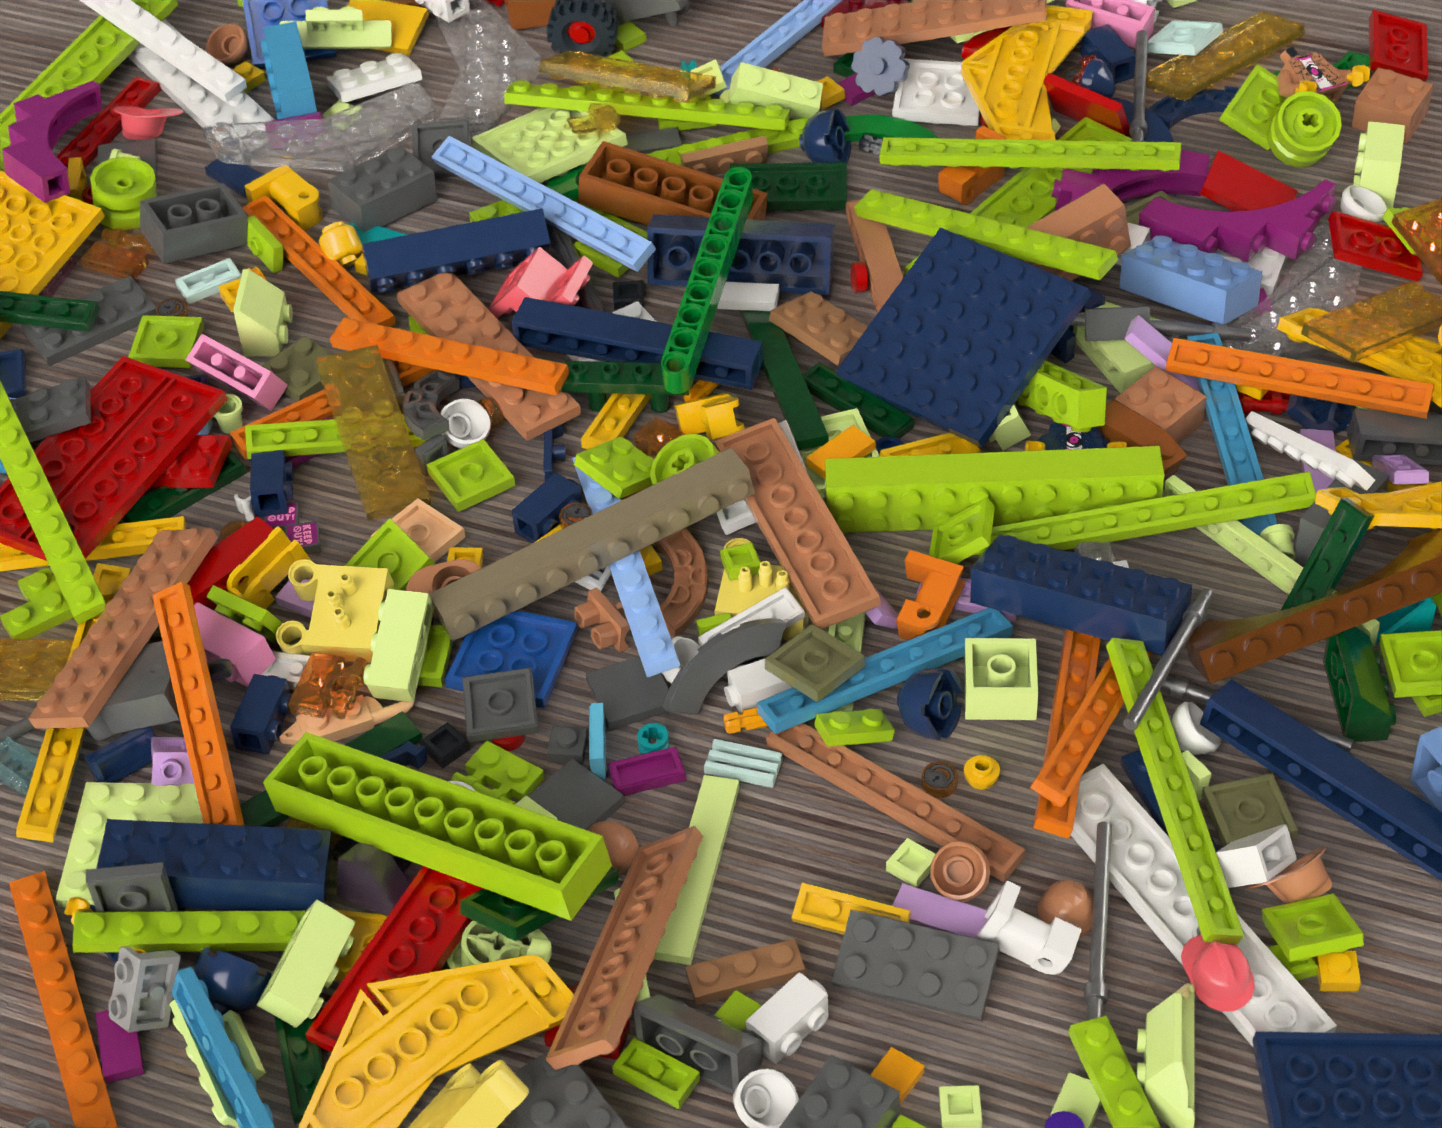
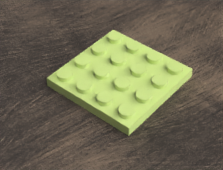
(543, 143)
(120, 802)

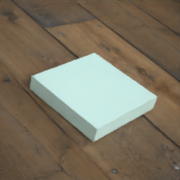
(1184, 37)

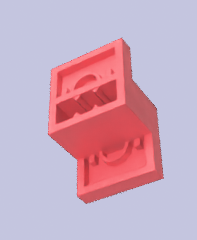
(541, 279)

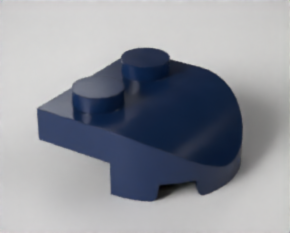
(1319, 413)

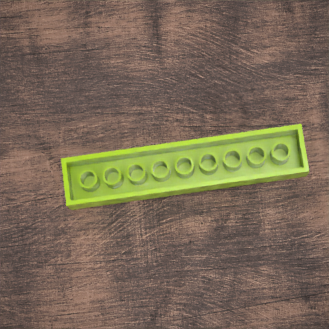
(1022, 485)
(440, 825)

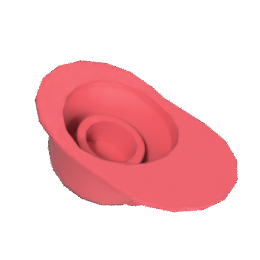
(142, 122)
(1219, 974)

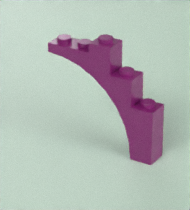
(36, 132)
(1131, 184)
(1242, 234)

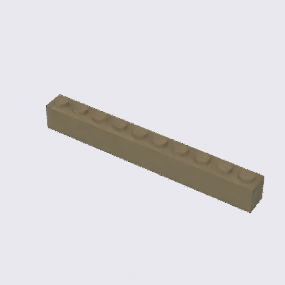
(591, 544)

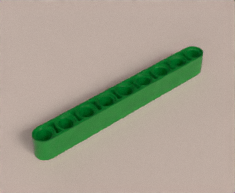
(707, 281)

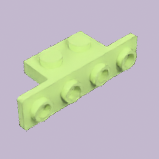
(342, 30)
(248, 1056)

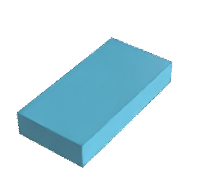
(597, 740)

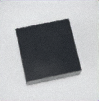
(627, 293)
(445, 745)

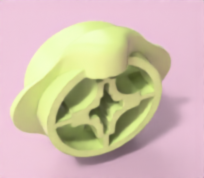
(485, 945)

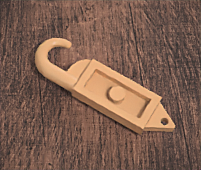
(361, 718)

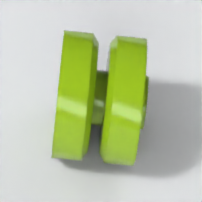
(1304, 129)
(119, 188)
(680, 455)

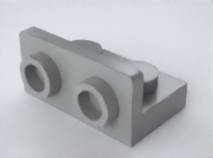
(143, 989)

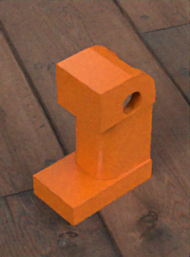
(958, 180)
(936, 597)

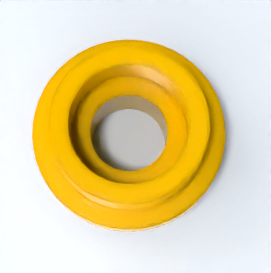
(981, 779)

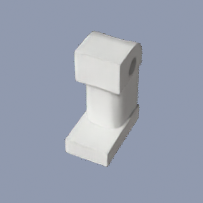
(1027, 936)

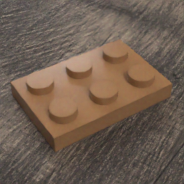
(819, 325)

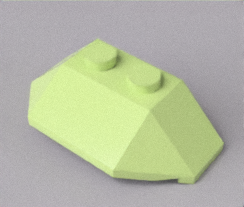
(1170, 1059)

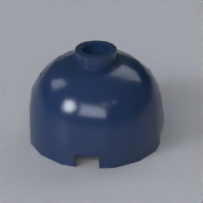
(824, 137)
(929, 702)
(230, 981)

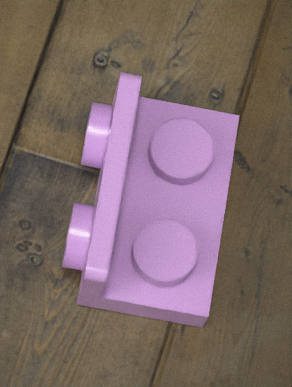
(170, 761)

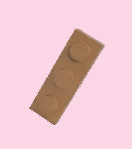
(718, 158)
(744, 971)

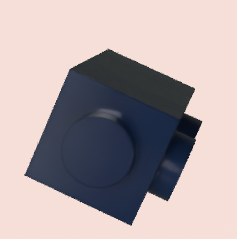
(1110, 49)
(271, 483)
(541, 509)
(261, 714)

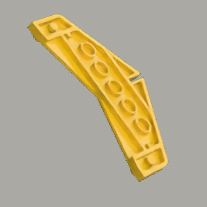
(1011, 69)
(1410, 360)
(1402, 508)
(428, 1030)

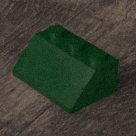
(1358, 686)

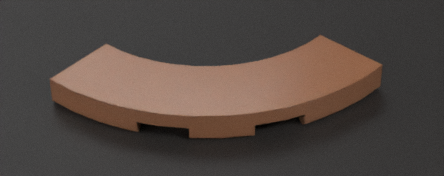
(690, 580)

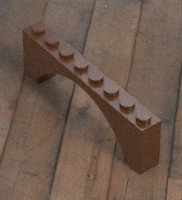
(1235, 645)

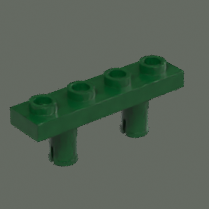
(617, 377)

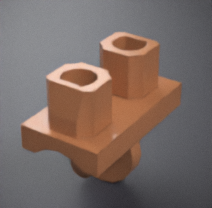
(607, 617)

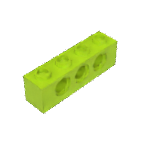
(1065, 397)

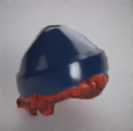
(1095, 76)

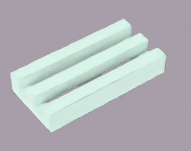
(206, 280)
(745, 758)

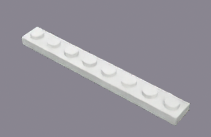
(171, 46)

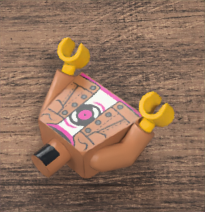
(1315, 74)

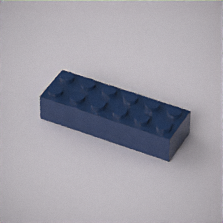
(455, 250)
(768, 252)
(1079, 593)
(226, 863)

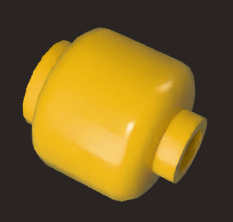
(341, 243)

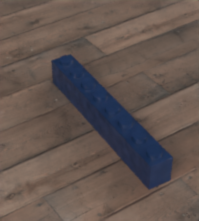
(630, 339)
(1327, 774)

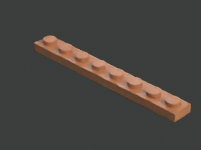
(895, 797)

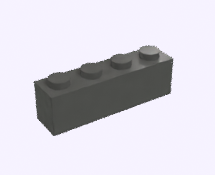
(1395, 434)

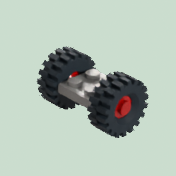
(583, 26)

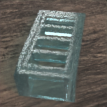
(11, 750)

